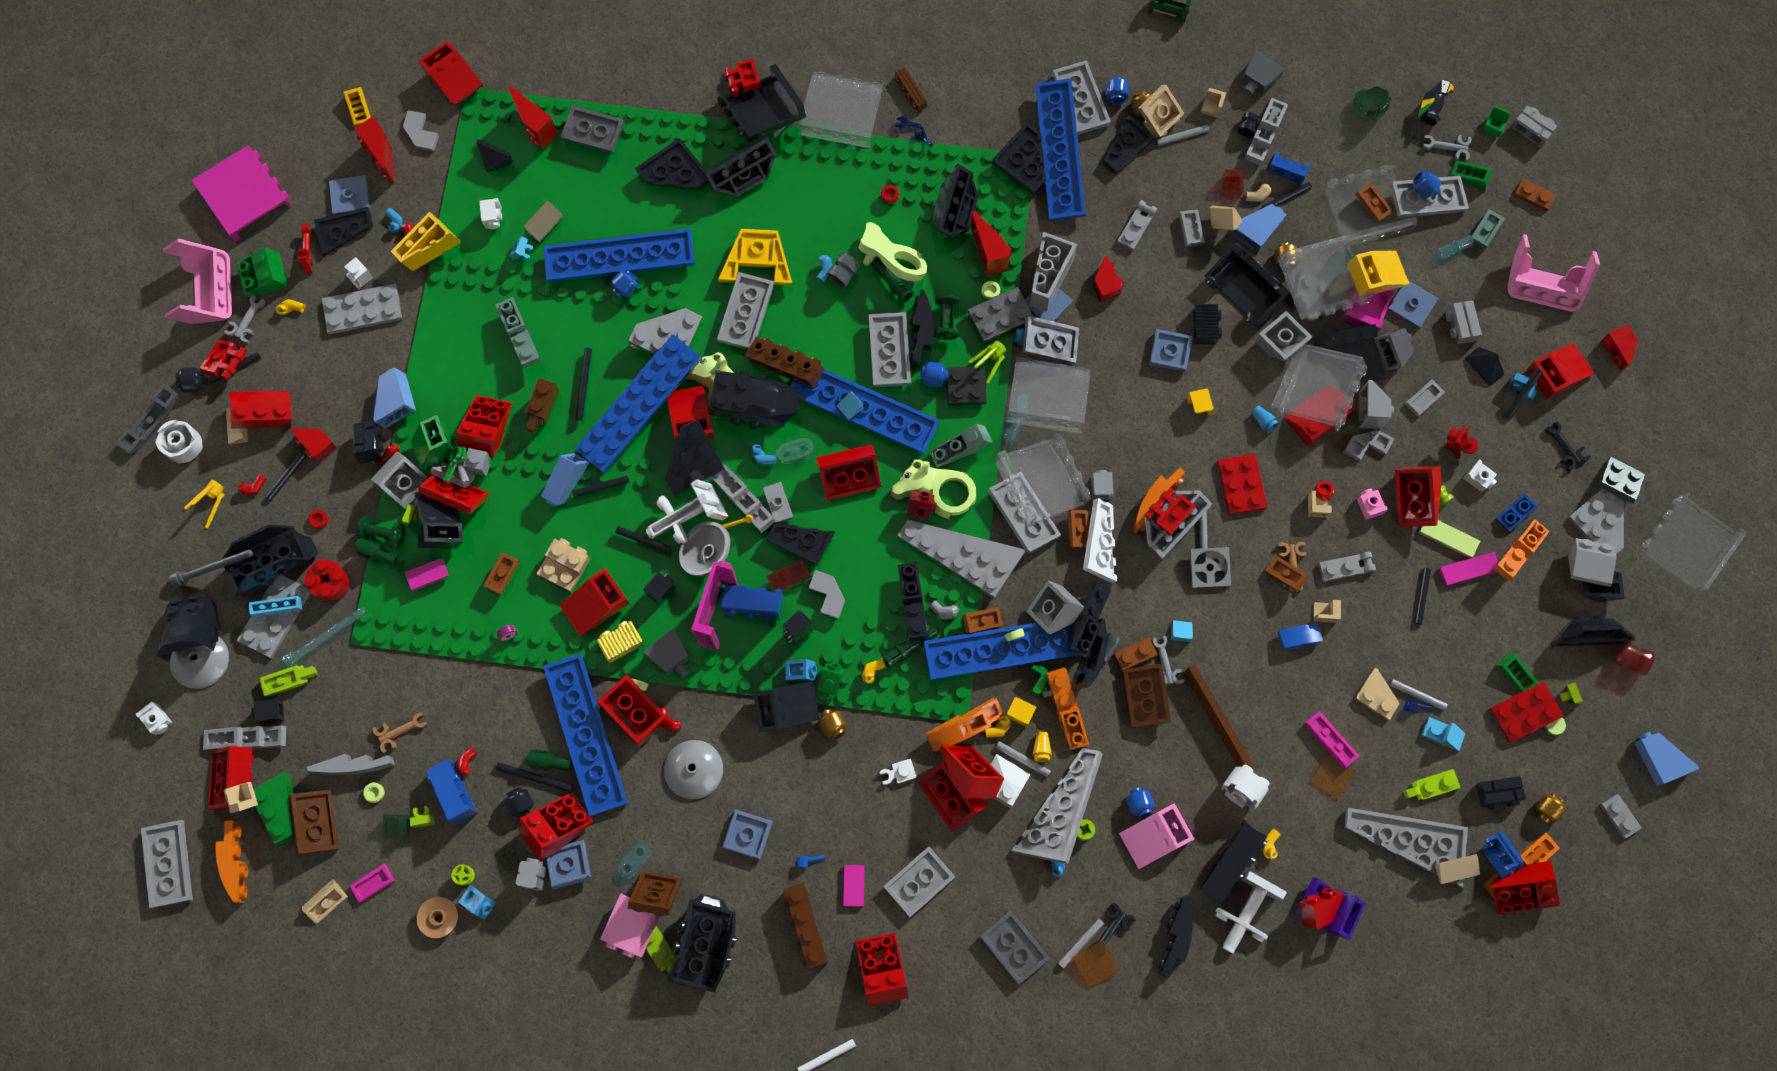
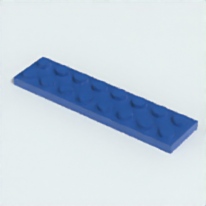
(1060, 150)
(615, 254)
(638, 403)
(879, 413)
(991, 651)
(585, 735)

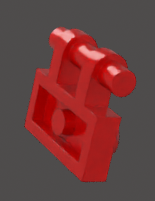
(748, 76)
(218, 359)
(1174, 515)

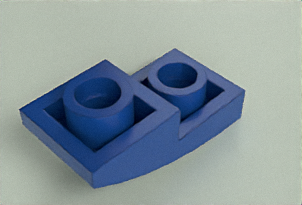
(1516, 512)
(1300, 635)

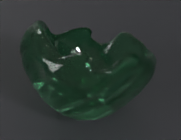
(1372, 102)

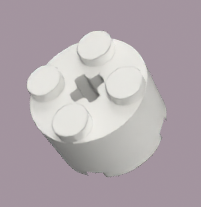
(179, 441)
(1245, 787)

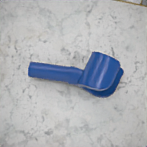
(802, 862)

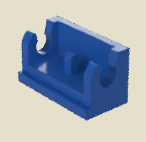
(1288, 169)
(1502, 855)

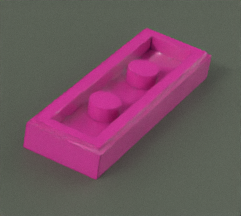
(1468, 569)
(1331, 740)

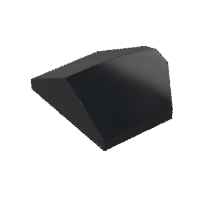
(1605, 593)

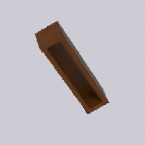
(910, 88)

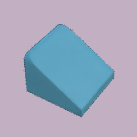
(850, 405)
(1182, 631)

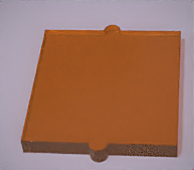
(1332, 776)
(1096, 963)

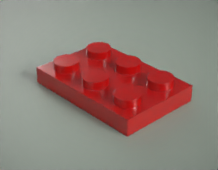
(1242, 484)
(453, 495)
(1526, 712)

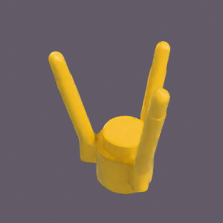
(212, 490)

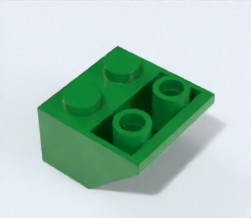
(261, 273)
(431, 442)

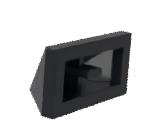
(493, 157)
(1486, 364)

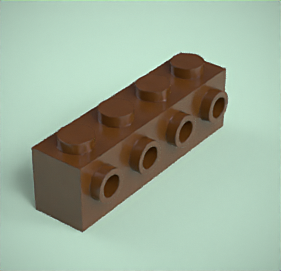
(784, 362)
(804, 921)

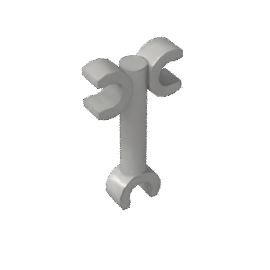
(1461, 147)
(242, 331)
(1169, 676)

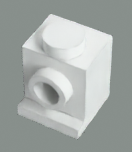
(491, 213)
(357, 273)
(1475, 479)
(161, 721)

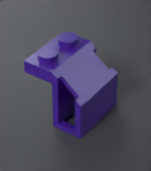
(1347, 914)

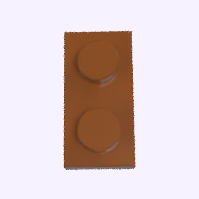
(1535, 195)
(1374, 202)
(1078, 528)
(501, 573)
(1287, 573)
(982, 620)
(1135, 654)

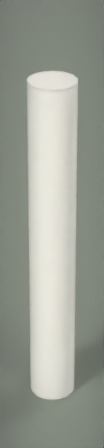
(827, 1056)

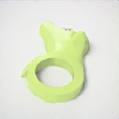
(876, 244)
(705, 371)
(924, 478)

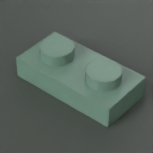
(1487, 228)

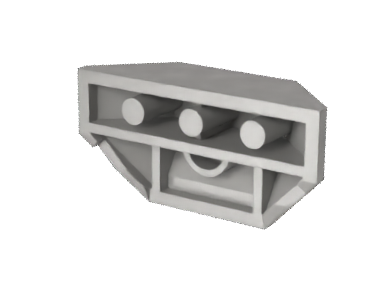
(1159, 540)

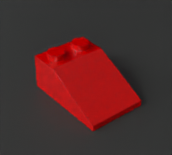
(536, 122)
(990, 246)
(1418, 495)
(971, 772)

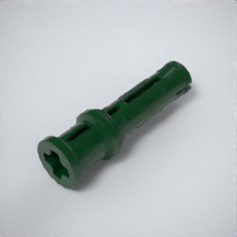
(895, 284)
(901, 651)

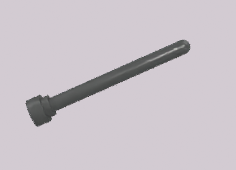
(180, 578)

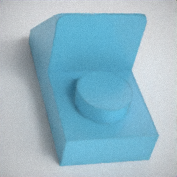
(1444, 734)

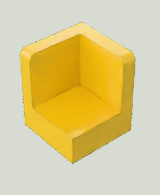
(1200, 401)
(1021, 711)

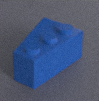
(752, 602)
(451, 792)

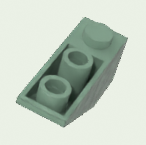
(961, 445)

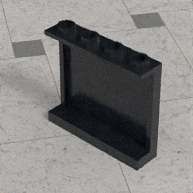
(763, 109)

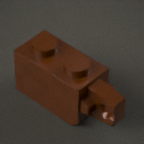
(541, 404)

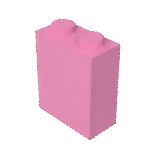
(629, 929)

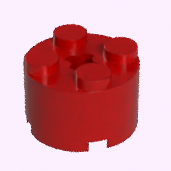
(316, 580)

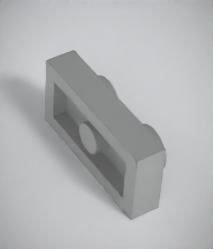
(1620, 816)

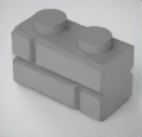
(1534, 126)
(1463, 322)
(531, 874)

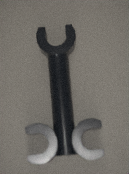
(1573, 457)
(1119, 918)

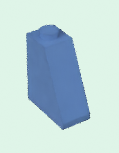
(1259, 227)
(393, 398)
(564, 478)
(1663, 759)

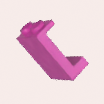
(1370, 313)

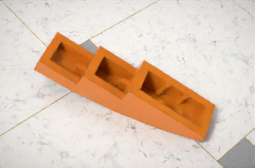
(1536, 852)

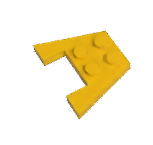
(757, 249)

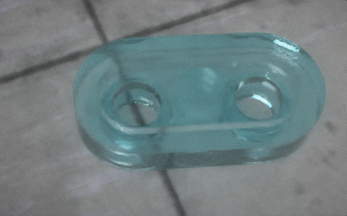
(794, 449)
(635, 861)

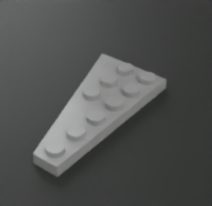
(971, 558)
(1060, 817)
(1410, 838)

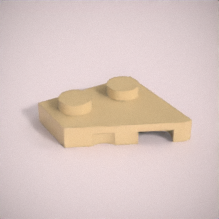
(1377, 695)

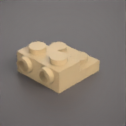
(1160, 112)
(563, 564)

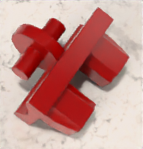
(1459, 441)

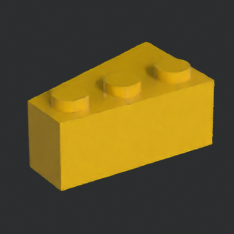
(425, 243)

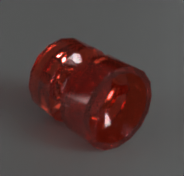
(1631, 656)

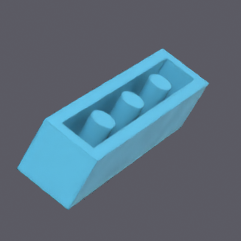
(275, 606)

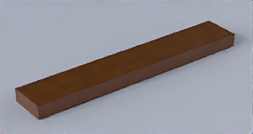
(1217, 717)

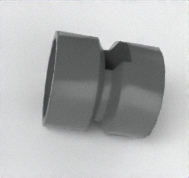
(841, 272)

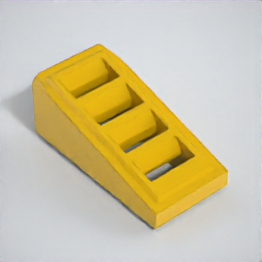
(352, 94)

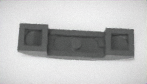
(150, 421)

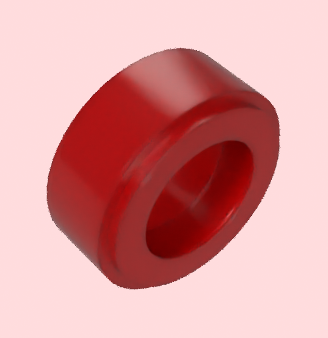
(889, 194)
(1324, 490)
(318, 519)

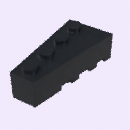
(1234, 861)

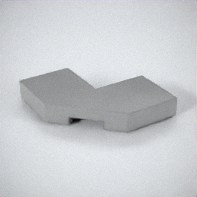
(414, 126)
(1375, 440)
(827, 585)

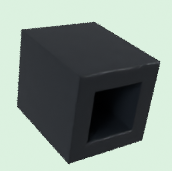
(659, 587)
(268, 711)

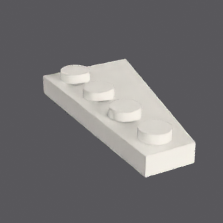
(1099, 549)

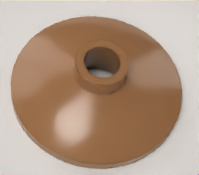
(427, 914)

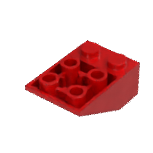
(450, 73)
(377, 147)
(1561, 370)
(687, 406)
(484, 425)
(594, 602)
(554, 825)
(1527, 889)
(882, 969)

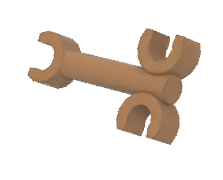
(1292, 551)
(386, 736)

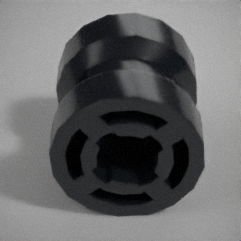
(1249, 124)

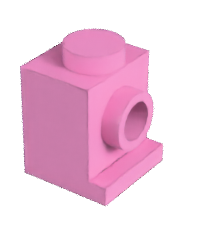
(1368, 509)

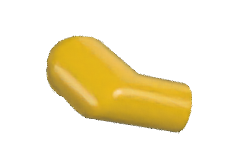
(288, 306)
(870, 670)
(1000, 729)
(1269, 850)

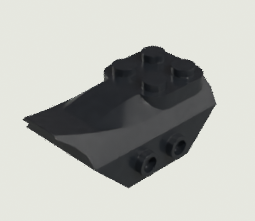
(752, 400)
(274, 551)
(189, 624)
(703, 944)

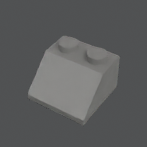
(1283, 337)
(1374, 407)
(399, 479)
(1592, 562)
(1054, 608)

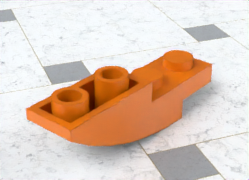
(1153, 496)
(1521, 550)
(1067, 709)
(965, 726)
(230, 869)

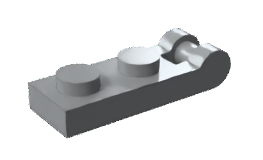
(1136, 226)
(1346, 567)

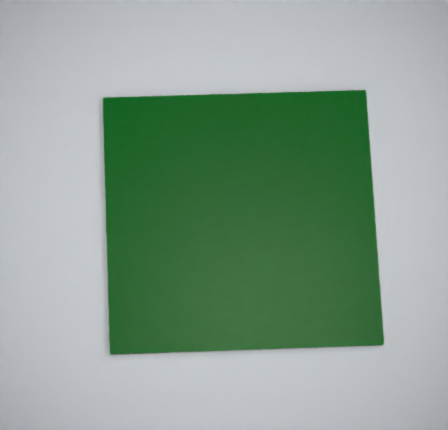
(819, 204)

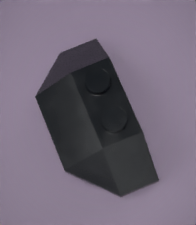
(743, 169)
(955, 203)
(1592, 632)

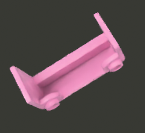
(211, 282)
(1548, 288)

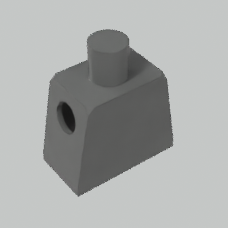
(1261, 74)
(1394, 348)
(669, 654)

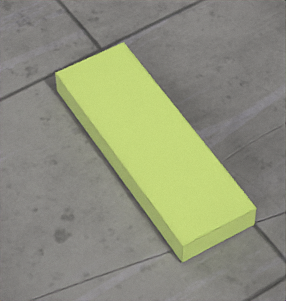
(1451, 538)

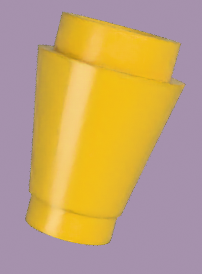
(1042, 748)

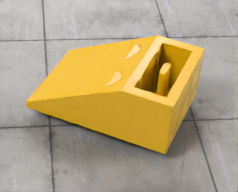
(1377, 272)

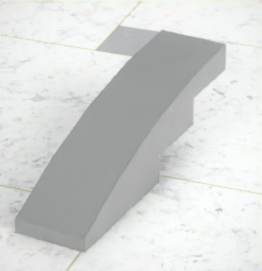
(1266, 131)
(743, 498)
(245, 737)
(345, 766)

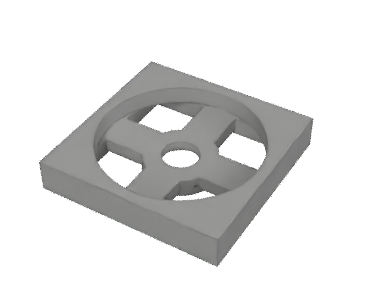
(1194, 553)

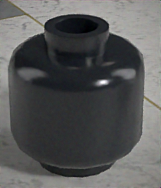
(189, 379)
(518, 802)

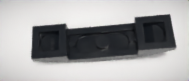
(1094, 660)

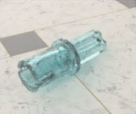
(1456, 247)

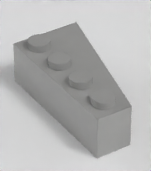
(1052, 267)

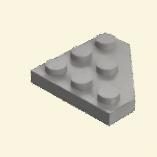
(655, 332)
(1602, 519)

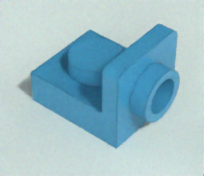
(1518, 382)
(800, 670)
(477, 902)

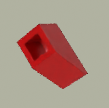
(1106, 282)
(1621, 345)
(315, 442)
(1320, 908)

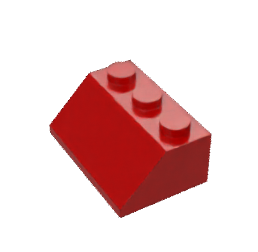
(260, 409)
(1311, 430)
(849, 472)
(632, 711)
(227, 769)
(947, 800)

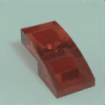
(789, 576)

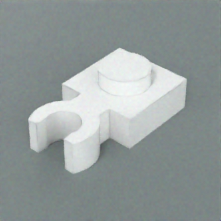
(902, 772)

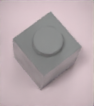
(477, 462)
(1102, 485)

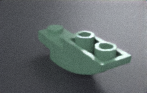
(518, 332)

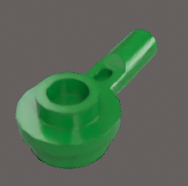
(457, 456)

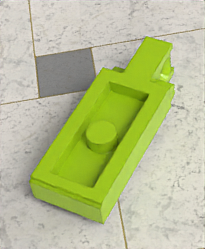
(286, 679)
(1433, 785)
(660, 951)

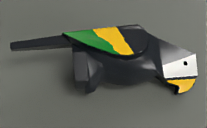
(1433, 104)

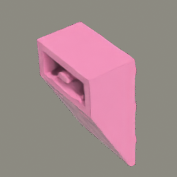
(1156, 836)

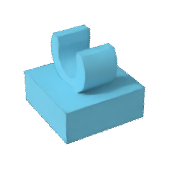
(519, 249)

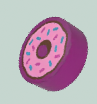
(506, 633)

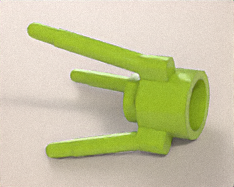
(993, 352)

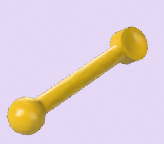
(748, 519)

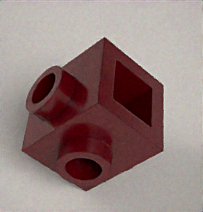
(921, 505)

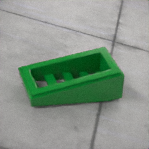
(1469, 179)
(1512, 677)

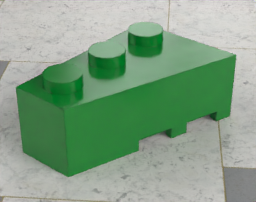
(275, 807)

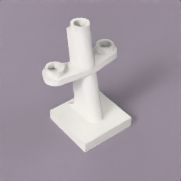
(706, 500)
(1259, 891)

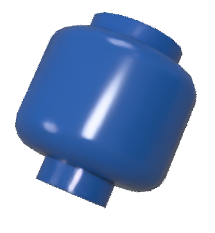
(1117, 90)
(1426, 184)
(624, 283)
(934, 374)
(1140, 803)

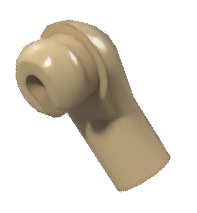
(1260, 195)

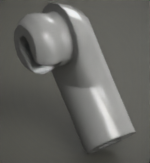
(944, 612)

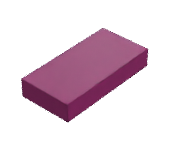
(427, 574)
(372, 883)
(854, 885)

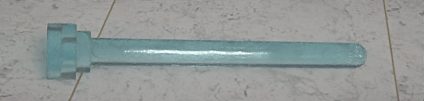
(292, 658)

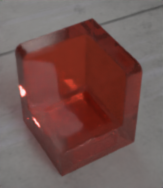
(1233, 183)

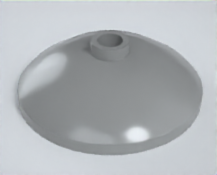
(705, 544)
(204, 670)
(694, 783)

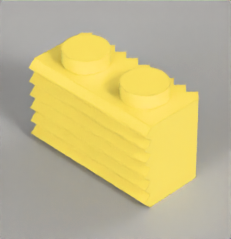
(619, 641)

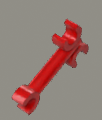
(305, 251)

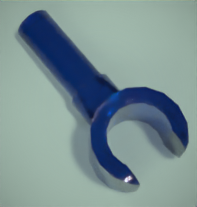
(905, 122)
(921, 136)
(1411, 706)

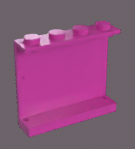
(240, 190)
(720, 574)

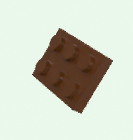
(1147, 696)
(313, 822)
(654, 894)

